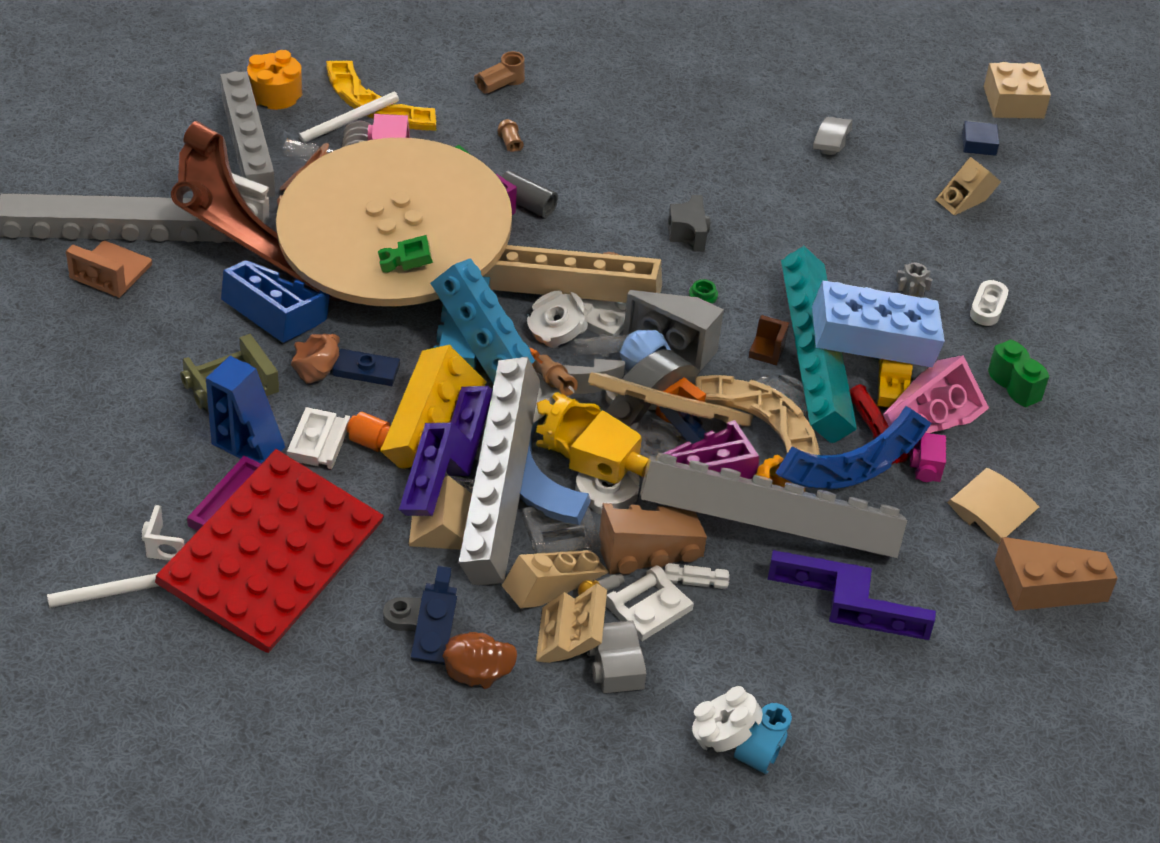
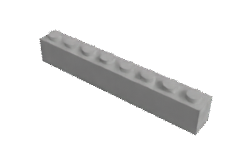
(101, 218)
(500, 472)
(773, 506)

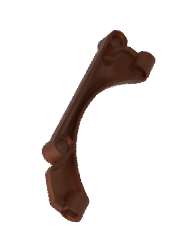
(217, 200)

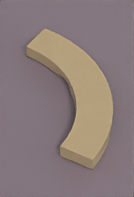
(669, 400)
(764, 403)

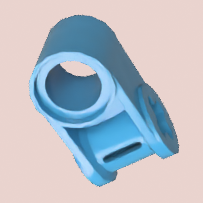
(766, 738)

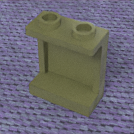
(250, 352)

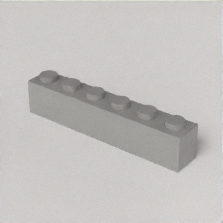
(247, 130)

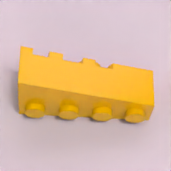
(427, 399)

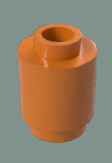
(368, 430)

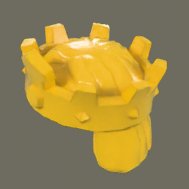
(564, 422)

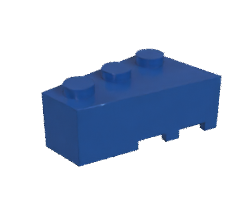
(272, 302)
(241, 412)

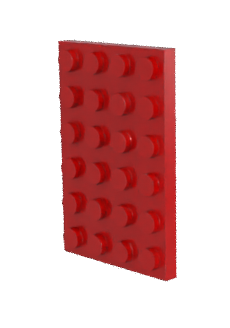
(269, 550)

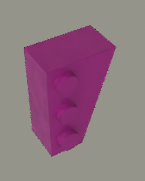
(721, 450)

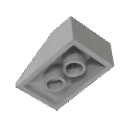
(686, 323)

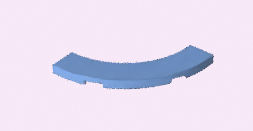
(549, 496)

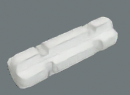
(697, 576)

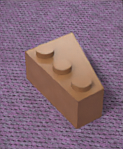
(649, 538)
(1053, 574)

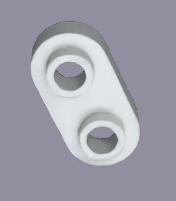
(989, 303)

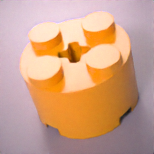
(275, 79)

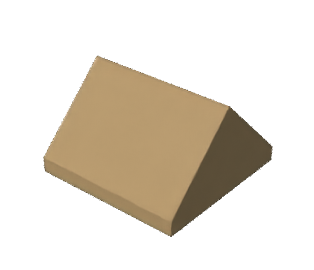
(448, 521)

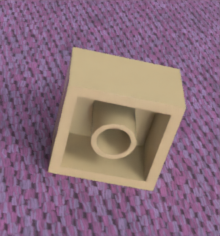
(1016, 90)

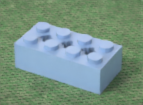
(877, 324)

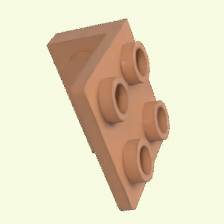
(107, 267)

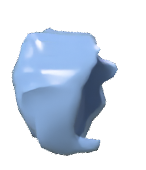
(640, 345)

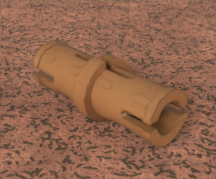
(555, 375)

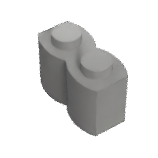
(619, 659)

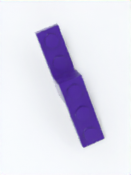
(446, 449)
(851, 595)

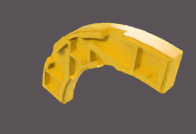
(349, 88)

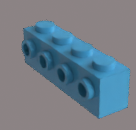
(479, 316)

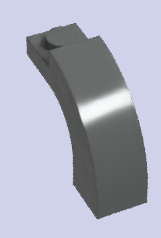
(656, 372)

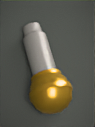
(608, 583)

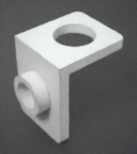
(153, 539)

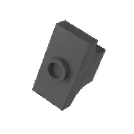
(689, 224)

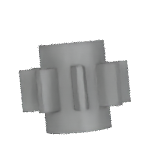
(914, 279)

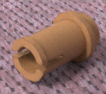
(509, 132)

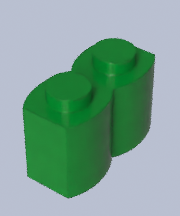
(1018, 373)

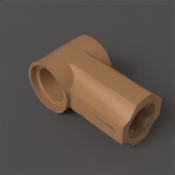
(509, 71)

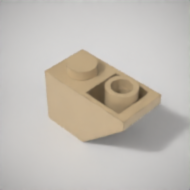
(968, 187)

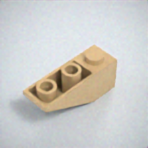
(545, 576)

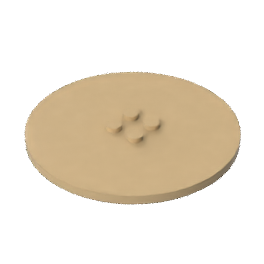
(383, 194)

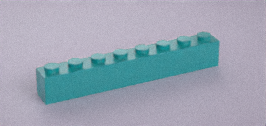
(821, 369)

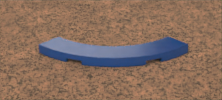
(857, 465)

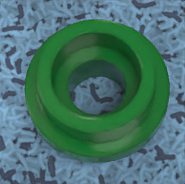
(704, 290)

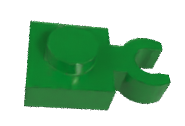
(409, 254)

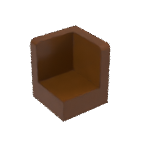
(769, 340)

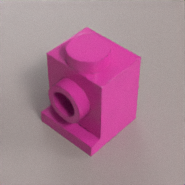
(929, 457)

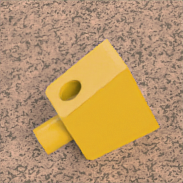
(608, 450)

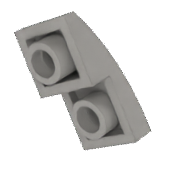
(832, 135)
(581, 374)

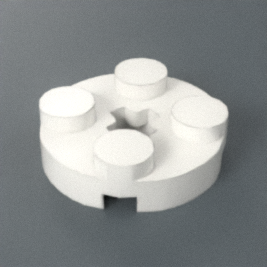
(557, 332)
(620, 494)
(726, 720)

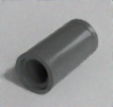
(532, 195)

